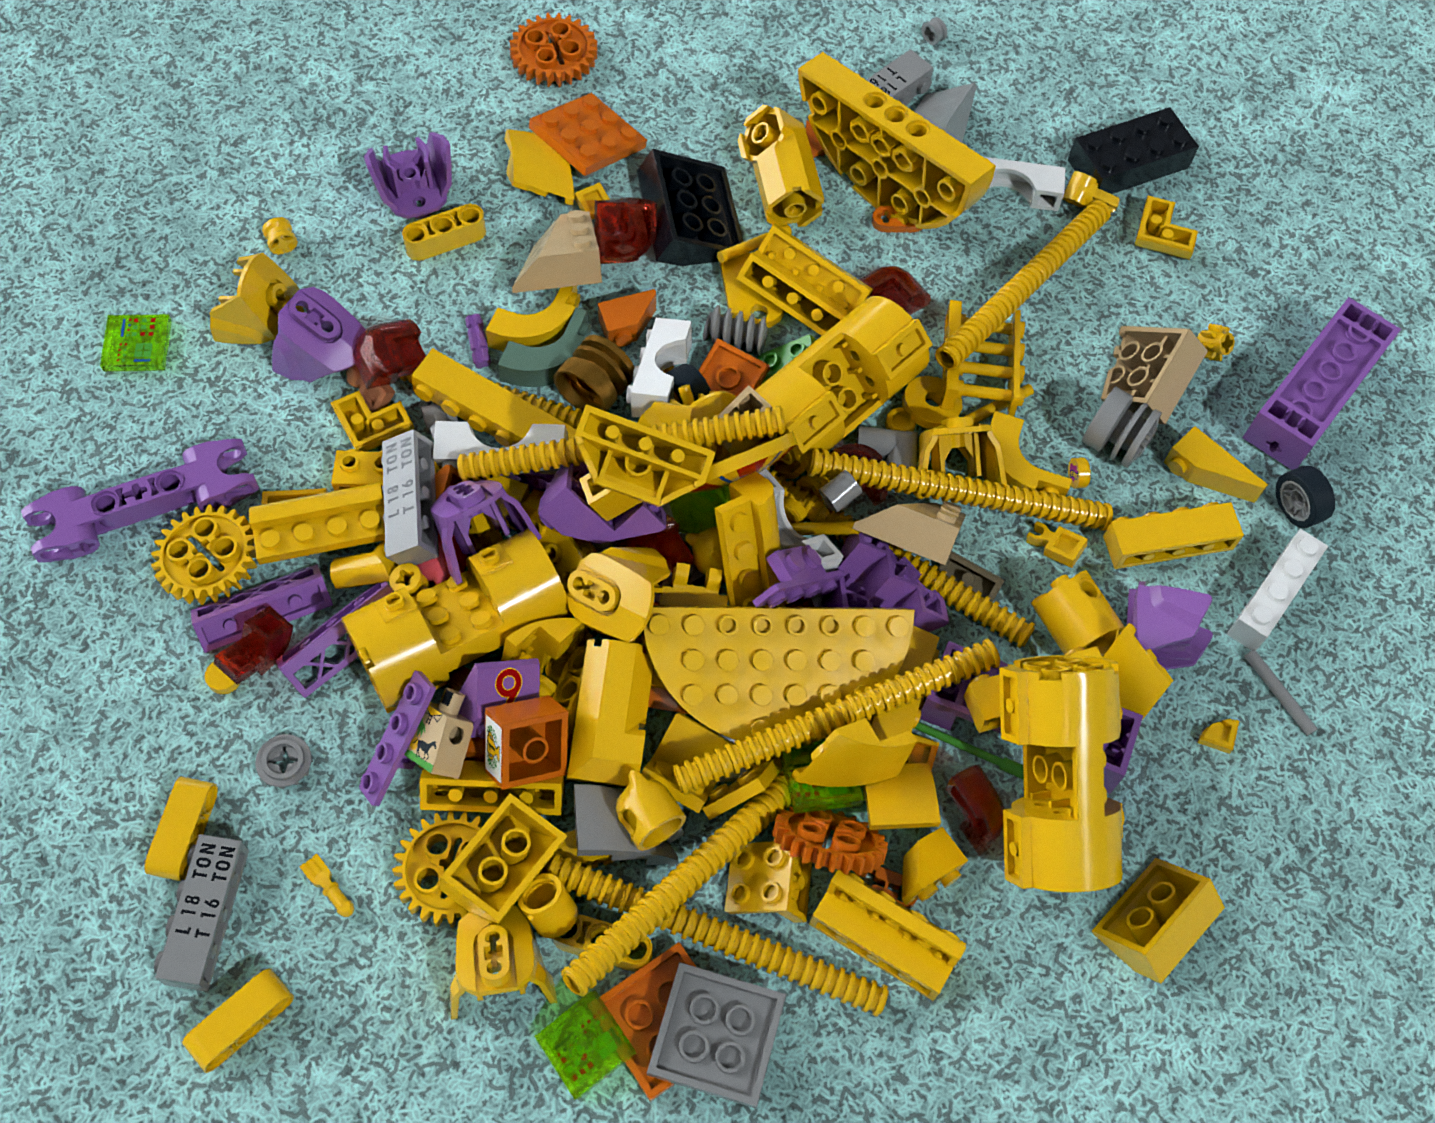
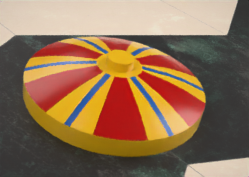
(747, 462)

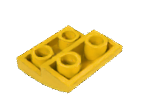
(903, 800)

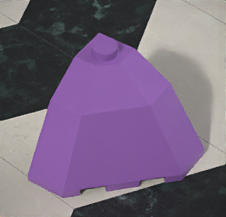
(567, 510)
(882, 580)

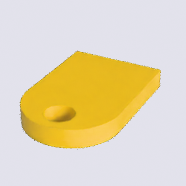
(743, 298)

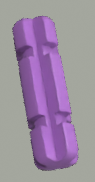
(478, 341)

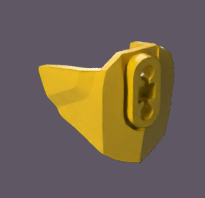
(254, 311)
(705, 406)
(973, 441)
(619, 590)
(501, 948)

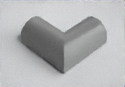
(892, 445)

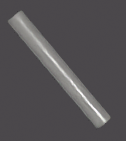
(1280, 692)

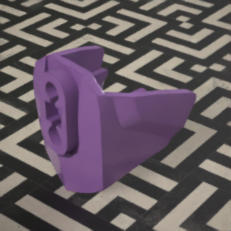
(413, 176)
(303, 347)
(464, 501)
(1170, 623)

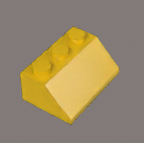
(501, 860)
(1159, 918)

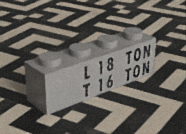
(904, 77)
(407, 498)
(201, 913)

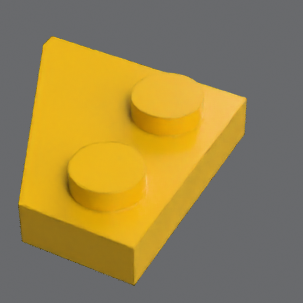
(747, 786)

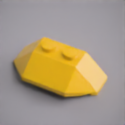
(639, 458)

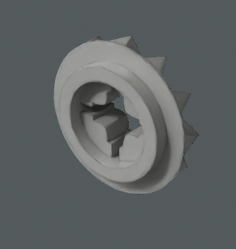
(273, 751)

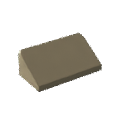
(973, 575)

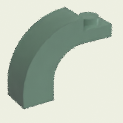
(537, 365)

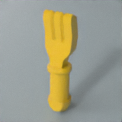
(321, 877)

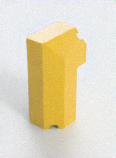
(782, 166)
(609, 713)

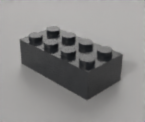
(1134, 151)

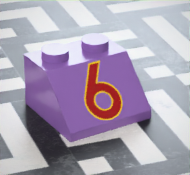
(495, 685)

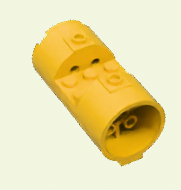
(845, 377)
(456, 623)
(1065, 826)

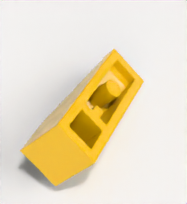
(1210, 466)

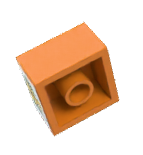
(526, 741)

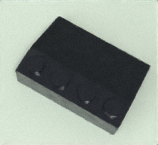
(692, 208)

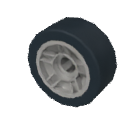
(1305, 496)

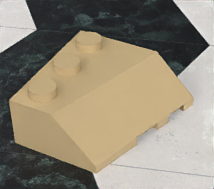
(562, 256)
(1154, 367)
(917, 527)

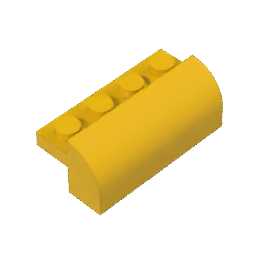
(802, 281)
(318, 523)
(747, 537)
(887, 934)

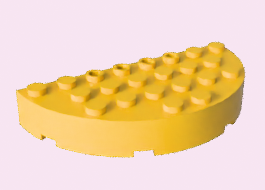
(890, 149)
(766, 664)

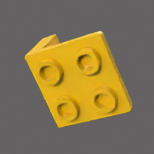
(681, 743)
(768, 881)

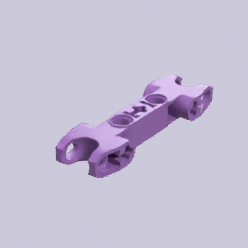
(83, 517)

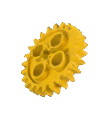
(183, 574)
(420, 863)

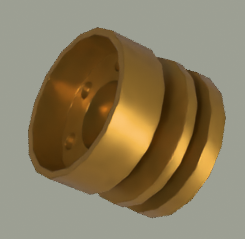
(594, 374)

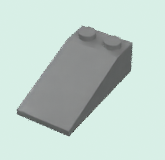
(949, 109)

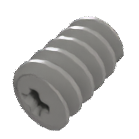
(736, 330)

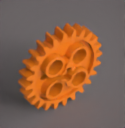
(538, 57)
(851, 847)

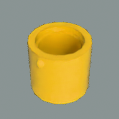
(549, 906)

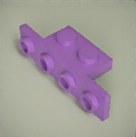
(799, 576)
(391, 750)

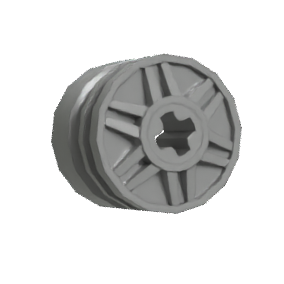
(1121, 427)

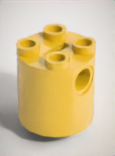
(1078, 614)

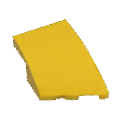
(537, 166)
(546, 640)
(1140, 674)
(856, 757)

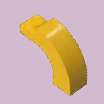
(533, 329)
(1017, 468)

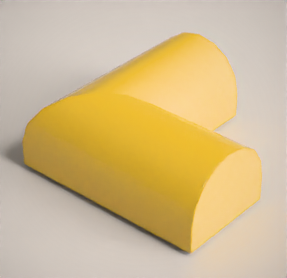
(1161, 236)
(370, 429)
(361, 568)

